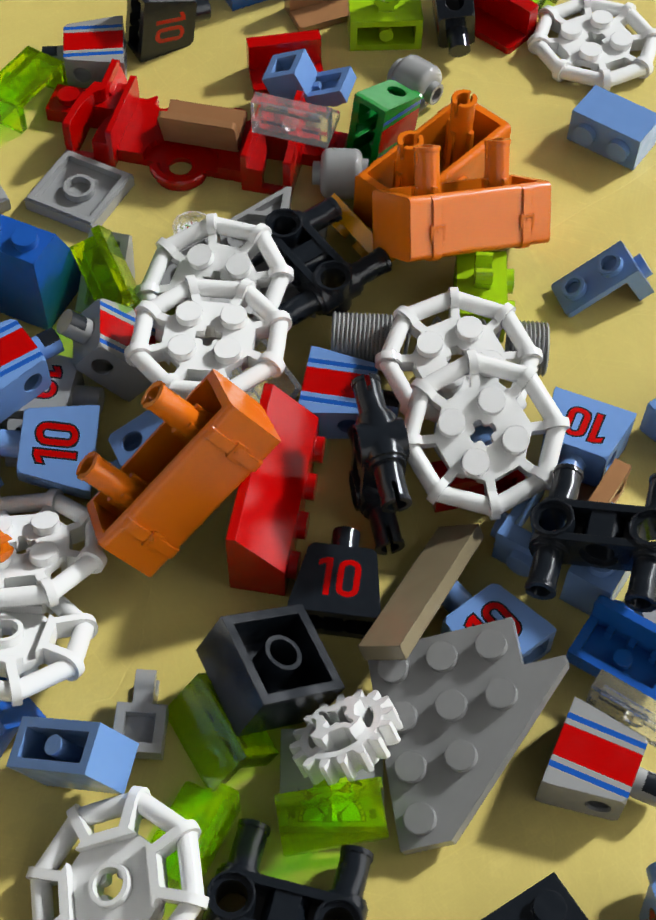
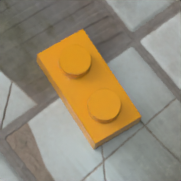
(359, 230)

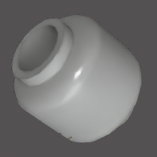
(418, 75)
(338, 171)

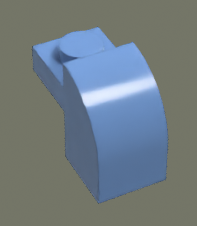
(296, 71)

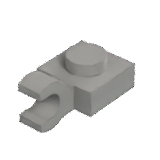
(144, 718)

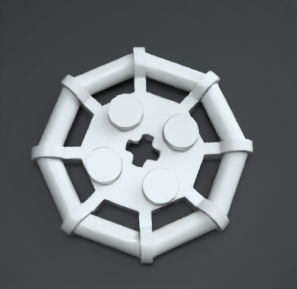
(594, 42)
(218, 261)
(200, 320)
(449, 338)
(509, 440)
(48, 546)
(33, 644)
(120, 852)

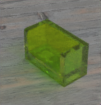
(23, 80)

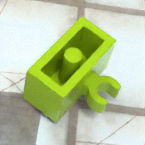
(384, 25)
(486, 277)

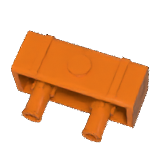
(459, 132)
(461, 215)
(178, 472)

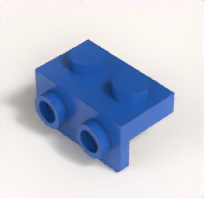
(617, 643)

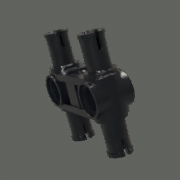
(320, 273)
(378, 464)
(592, 536)
(281, 899)

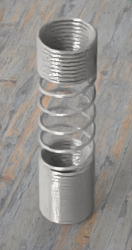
(365, 335)

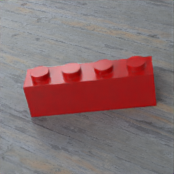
(272, 500)

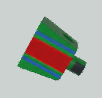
(381, 116)

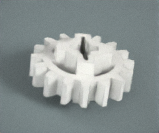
(346, 737)

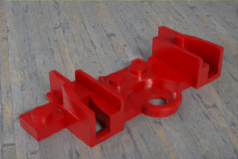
(132, 134)

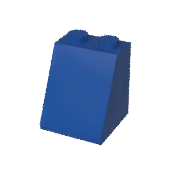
(35, 273)

